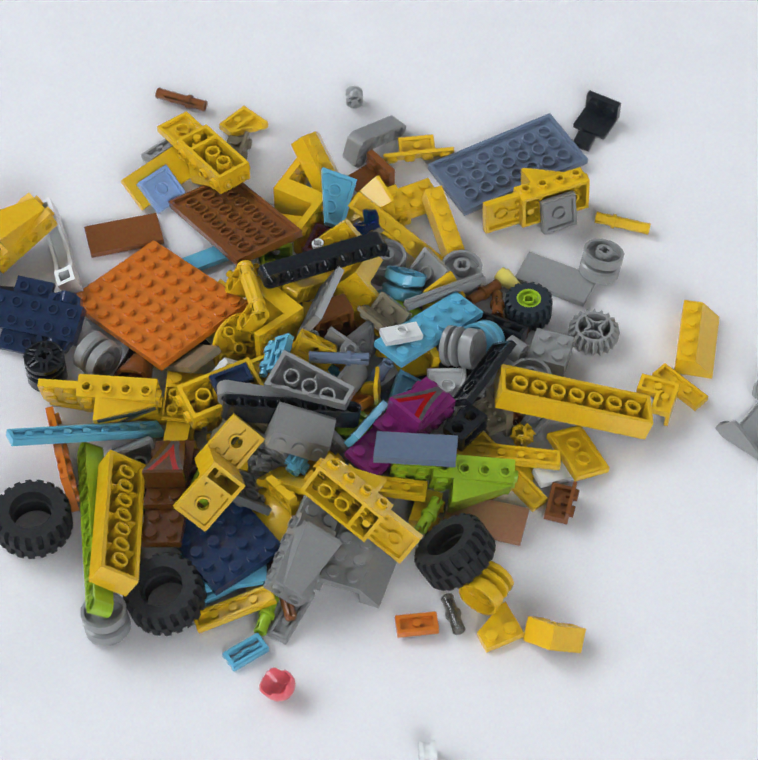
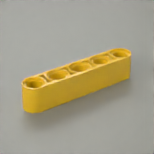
(306, 288)

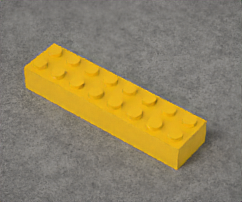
(573, 401)
(117, 524)

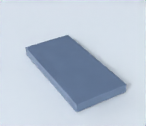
(415, 449)

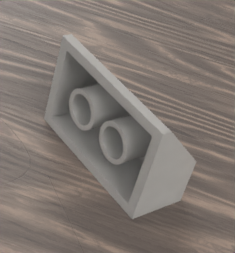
(300, 432)

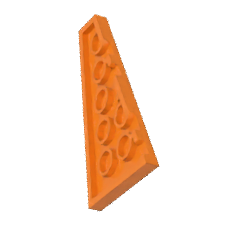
(64, 463)

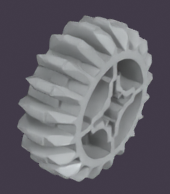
(593, 338)

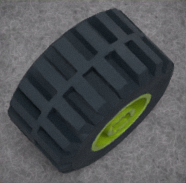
(529, 305)

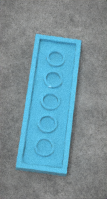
(432, 321)

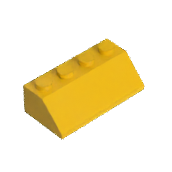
(313, 156)
(696, 340)

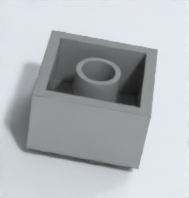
(552, 349)

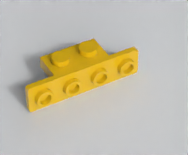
(417, 147)

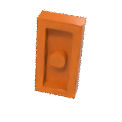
(416, 624)

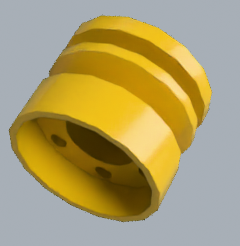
(488, 589)

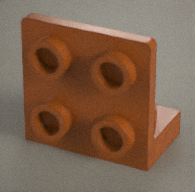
(374, 166)

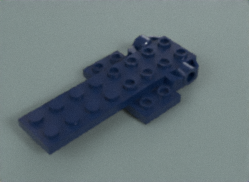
(39, 314)

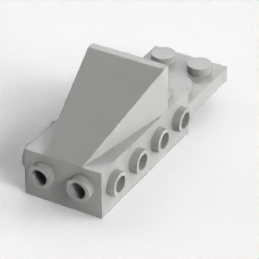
(302, 554)

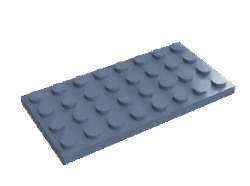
(495, 164)

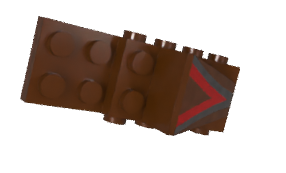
(166, 480)

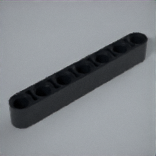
(322, 259)
(261, 409)

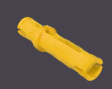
(623, 223)

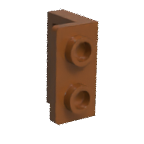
(560, 502)

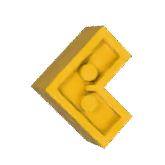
(664, 394)
(554, 635)

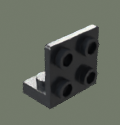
(598, 115)

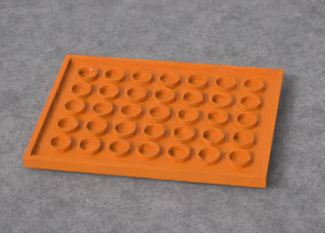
(158, 304)

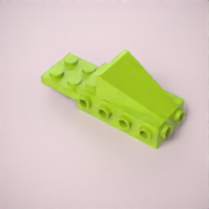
(467, 485)

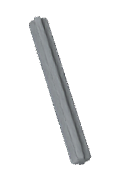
(444, 291)

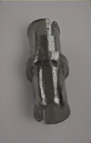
(453, 614)

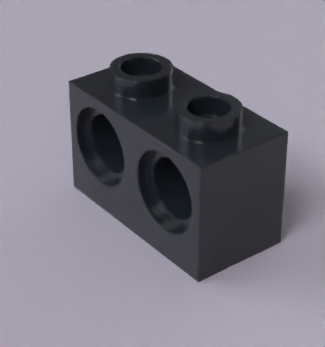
(469, 423)

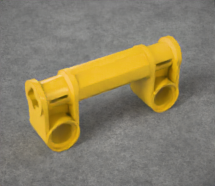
(244, 284)

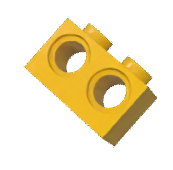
(308, 341)

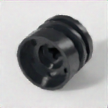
(44, 361)

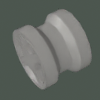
(354, 97)

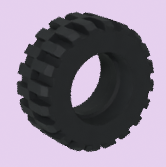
(42, 538)
(454, 552)
(178, 613)

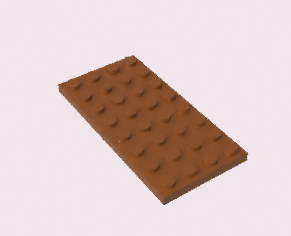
(235, 221)

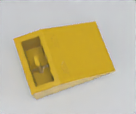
(170, 410)

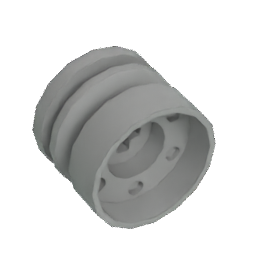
(462, 346)

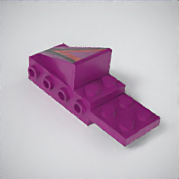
(412, 411)

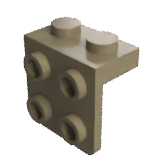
(384, 312)

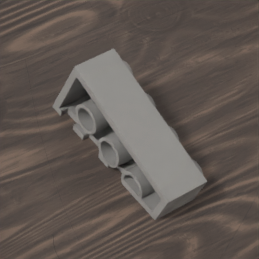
(307, 382)

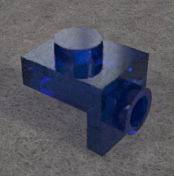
(370, 222)

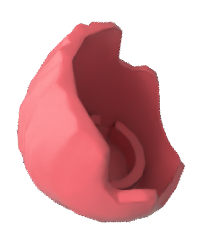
(277, 684)

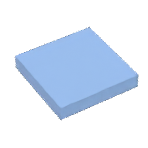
(161, 188)

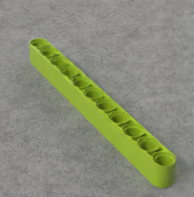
(98, 599)

